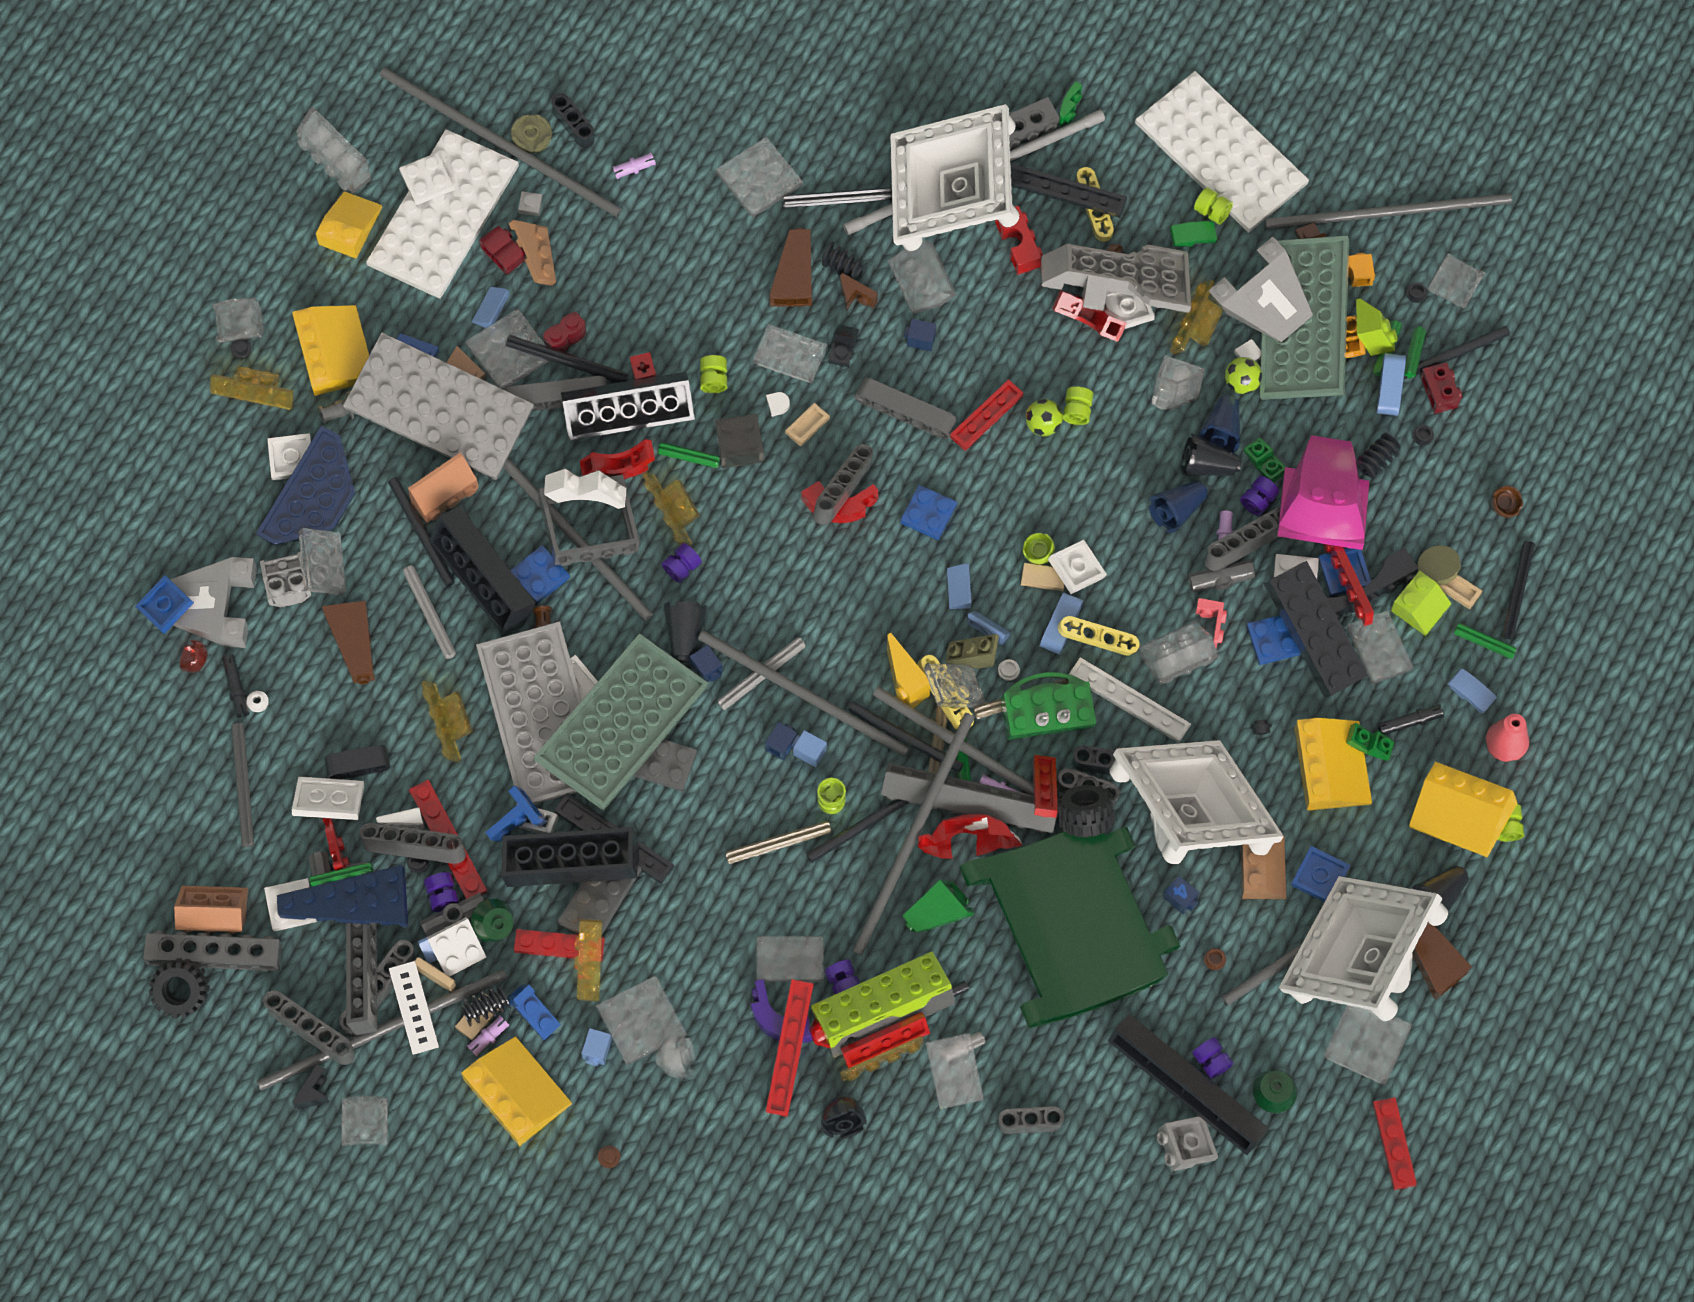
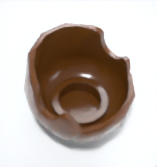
(1506, 501)

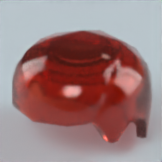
(193, 657)

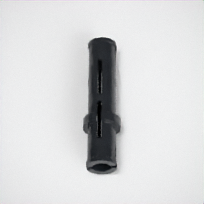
(237, 693)
(1412, 719)

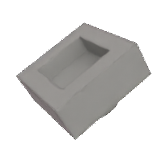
(530, 203)

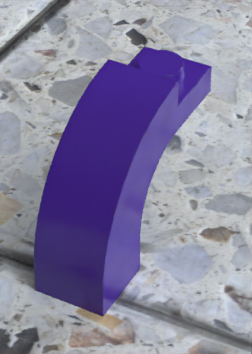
(767, 1018)

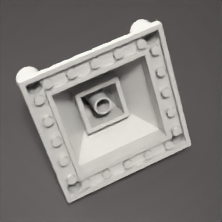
(952, 175)
(1196, 798)
(1362, 945)

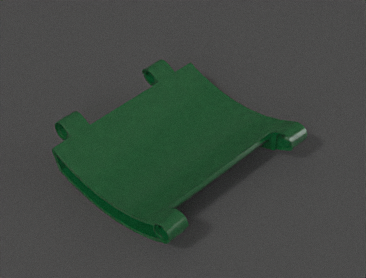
(1075, 922)

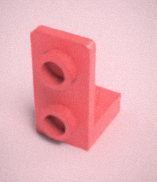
(1210, 609)

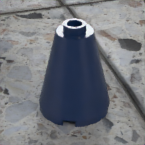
(1223, 424)
(1176, 505)

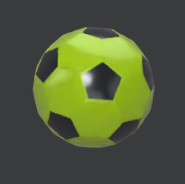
(1243, 375)
(1044, 417)

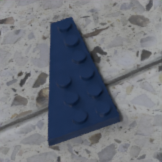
(356, 899)

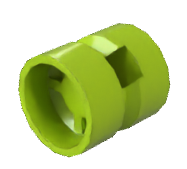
(1212, 205)
(713, 374)
(1078, 405)
(831, 795)
(1513, 829)

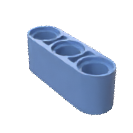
(1391, 384)
(1067, 606)

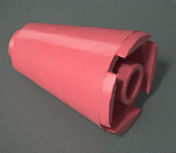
(1508, 738)

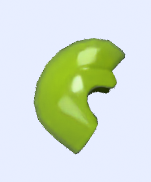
(1038, 548)

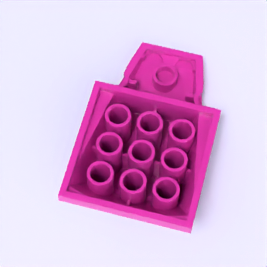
(1324, 496)

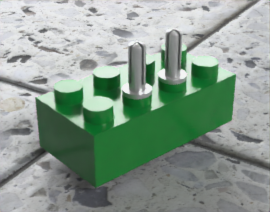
(1047, 707)

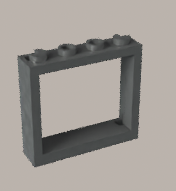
(589, 553)

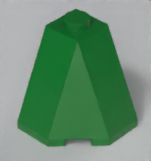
(938, 907)

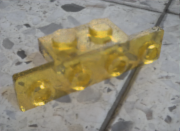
(1200, 320)
(253, 387)
(675, 505)
(449, 719)
(589, 959)
(874, 1063)

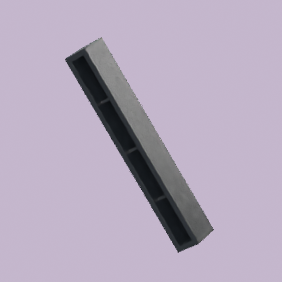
(1188, 1084)

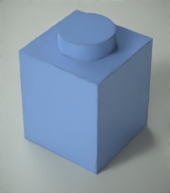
(809, 748)
(596, 1047)

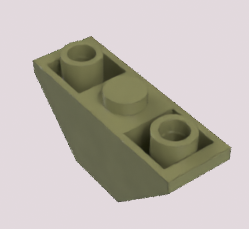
(977, 651)

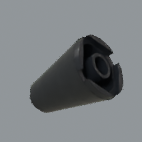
(1208, 458)
(684, 627)
(1446, 884)

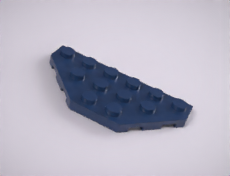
(313, 494)

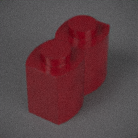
(502, 249)
(568, 332)

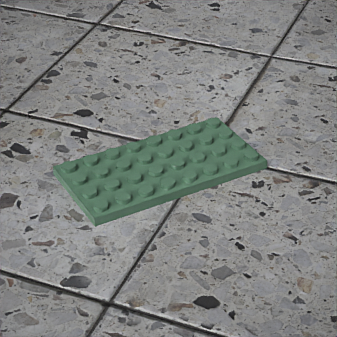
(1314, 355)
(621, 722)

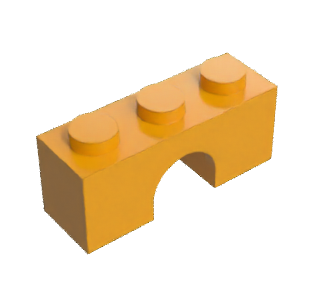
(1361, 270)

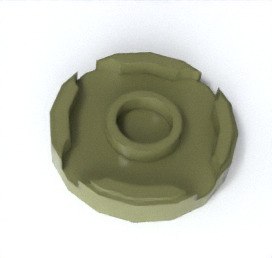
(531, 133)
(1440, 564)

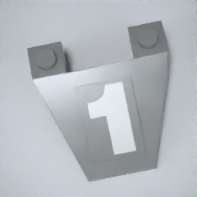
(1271, 299)
(210, 592)

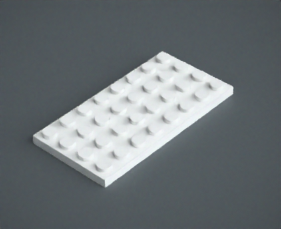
(1221, 150)
(433, 238)

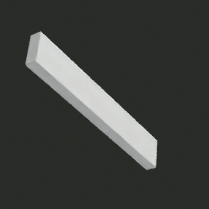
(1131, 700)

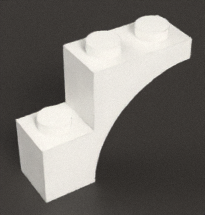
(595, 486)

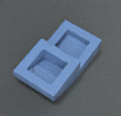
(1472, 690)

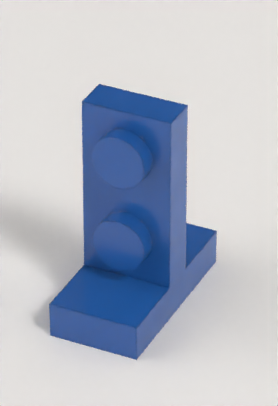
(516, 816)
(533, 1011)

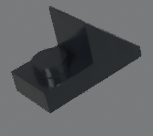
(843, 345)
(308, 1094)

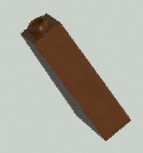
(793, 274)
(352, 635)
(1439, 961)

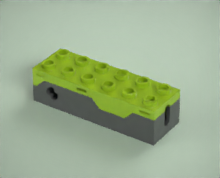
(881, 1003)

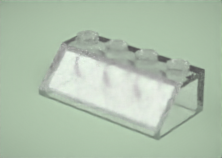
(333, 152)

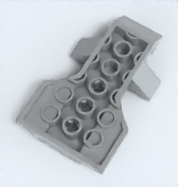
(1153, 275)

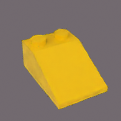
(348, 224)
(909, 680)

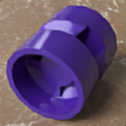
(1261, 493)
(683, 560)
(441, 891)
(841, 970)
(1212, 1057)

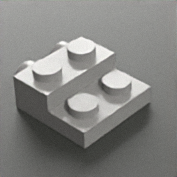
(1186, 1143)

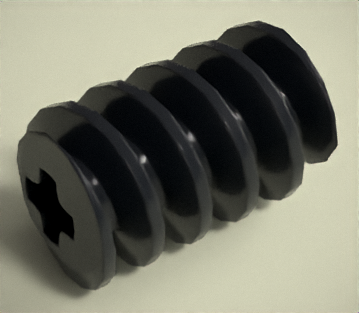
(842, 264)
(1377, 454)
(484, 1005)

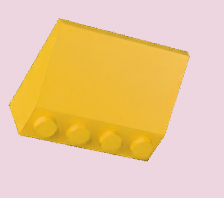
(331, 346)
(1330, 768)
(1462, 809)
(516, 1090)

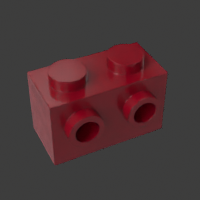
(1441, 388)

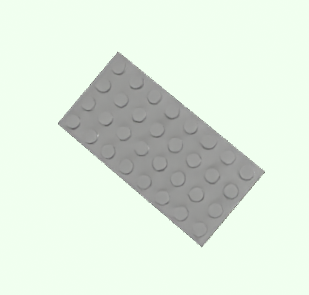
(438, 405)
(531, 698)

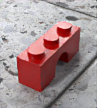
(1026, 255)

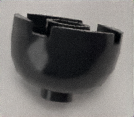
(843, 1116)

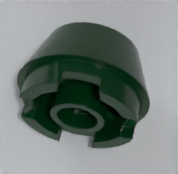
(492, 920)
(1274, 1091)

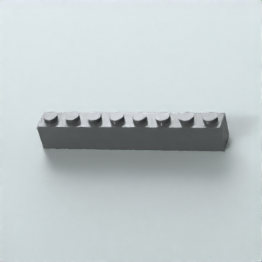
(965, 797)

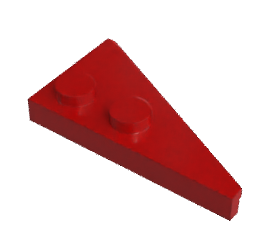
(335, 844)

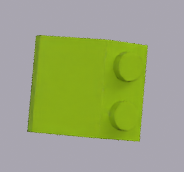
(1374, 329)
(1421, 603)

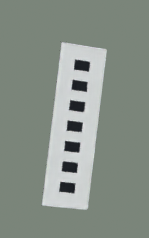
(413, 1007)

